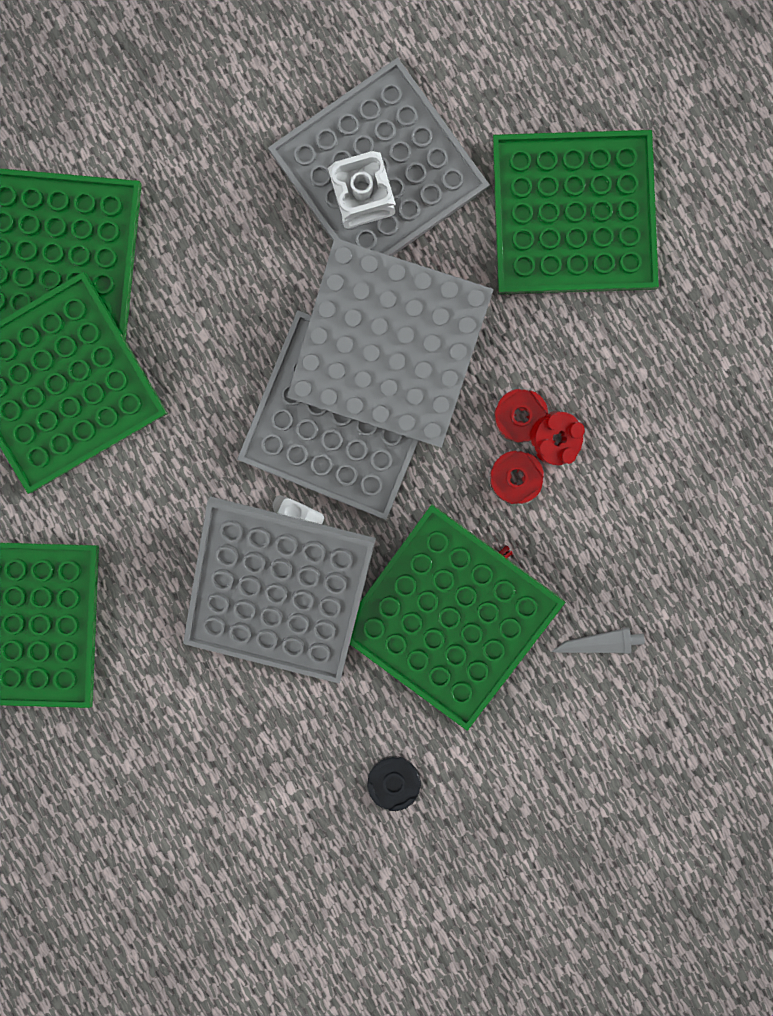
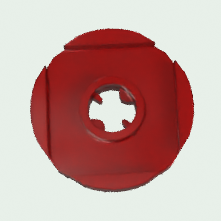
(521, 400)
(571, 441)
(501, 475)

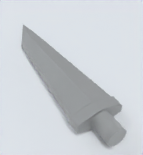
(609, 642)

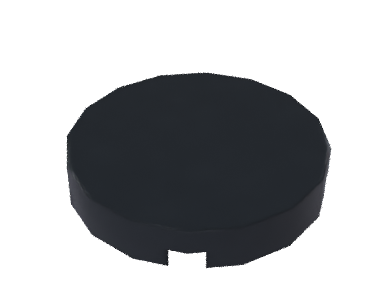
(394, 783)

